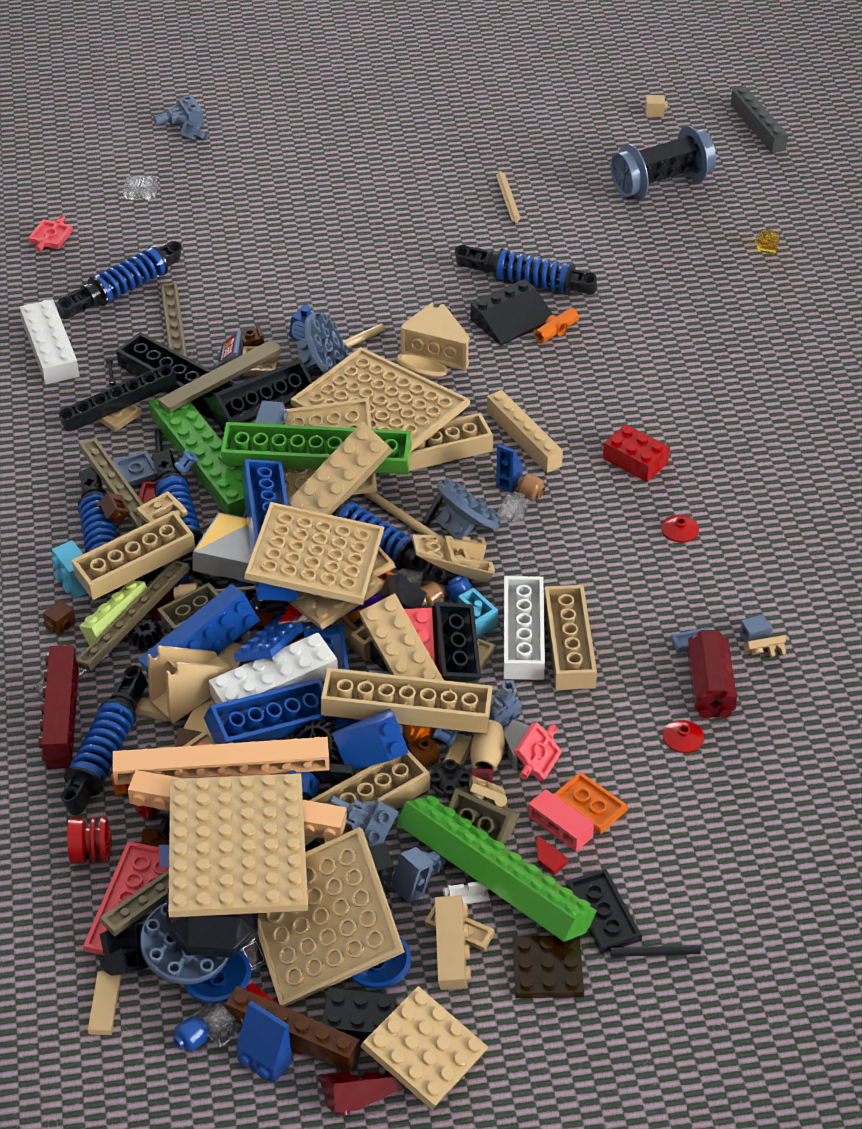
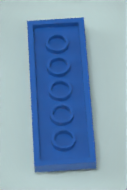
(270, 639)

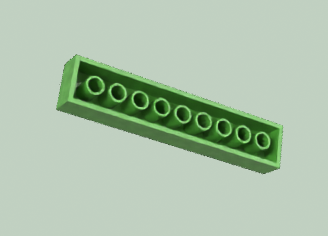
(190, 431)
(305, 445)
(497, 867)

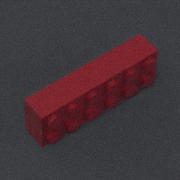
(59, 707)

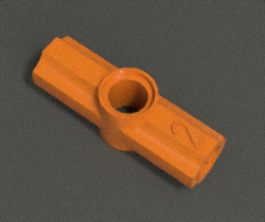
(556, 325)

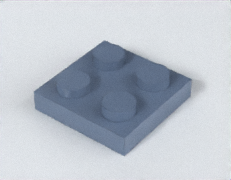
(137, 468)

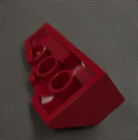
(352, 1092)

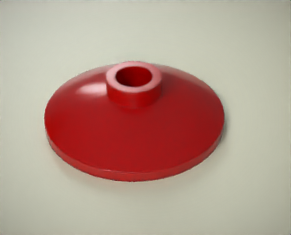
(680, 528)
(683, 736)

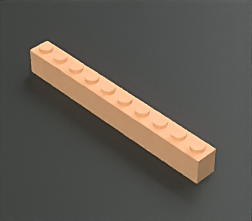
(224, 759)
(319, 818)

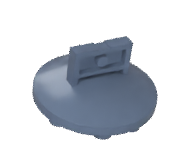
(322, 344)
(463, 510)
(167, 957)

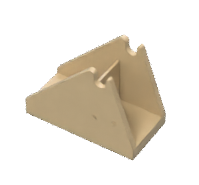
(436, 336)
(181, 679)

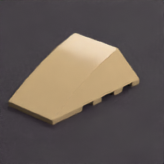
(456, 556)

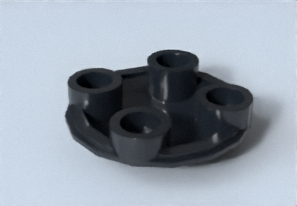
(448, 777)

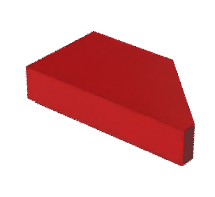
(549, 857)

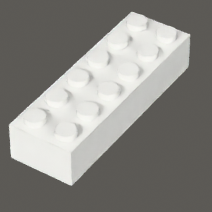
(49, 341)
(524, 628)
(292, 665)

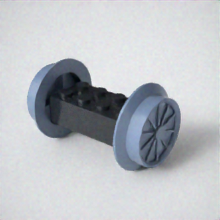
(689, 154)

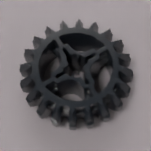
(316, 729)

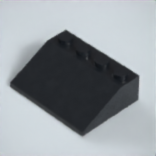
(510, 312)

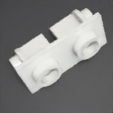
(471, 893)

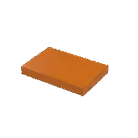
(592, 801)

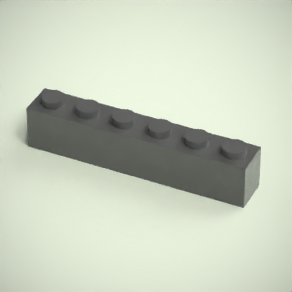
(759, 119)

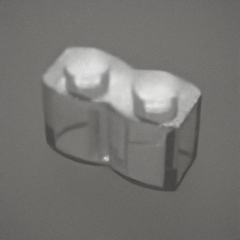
(138, 187)

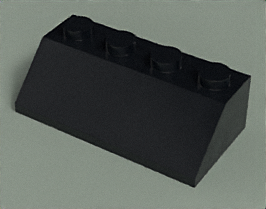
(455, 642)

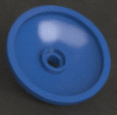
(234, 973)
(388, 974)

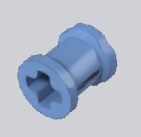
(186, 461)
(445, 735)

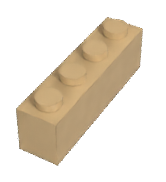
(451, 942)

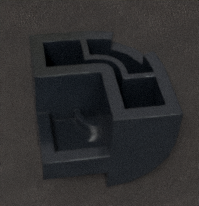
(122, 951)

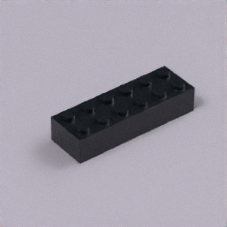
(243, 400)

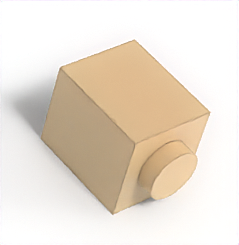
(655, 105)

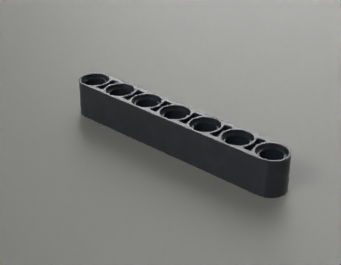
(118, 397)

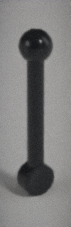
(109, 362)

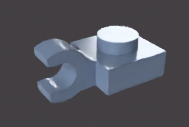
(192, 130)

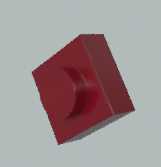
(483, 773)

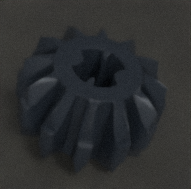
(146, 634)

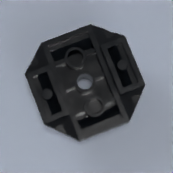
(213, 933)

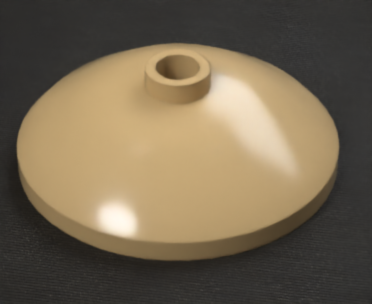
(422, 366)

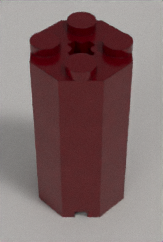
(711, 674)

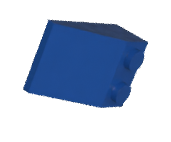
(335, 639)
(371, 741)
(264, 1043)

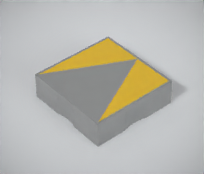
(224, 548)

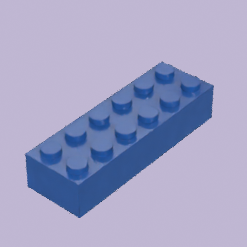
(212, 626)
(266, 714)

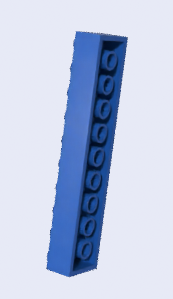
(262, 484)

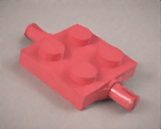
(50, 234)
(538, 751)

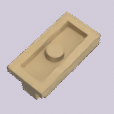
(757, 646)

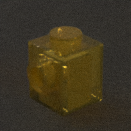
(768, 241)

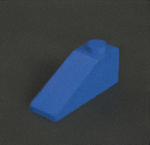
(508, 468)

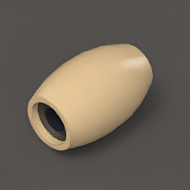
(488, 748)

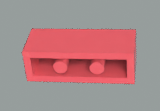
(561, 820)

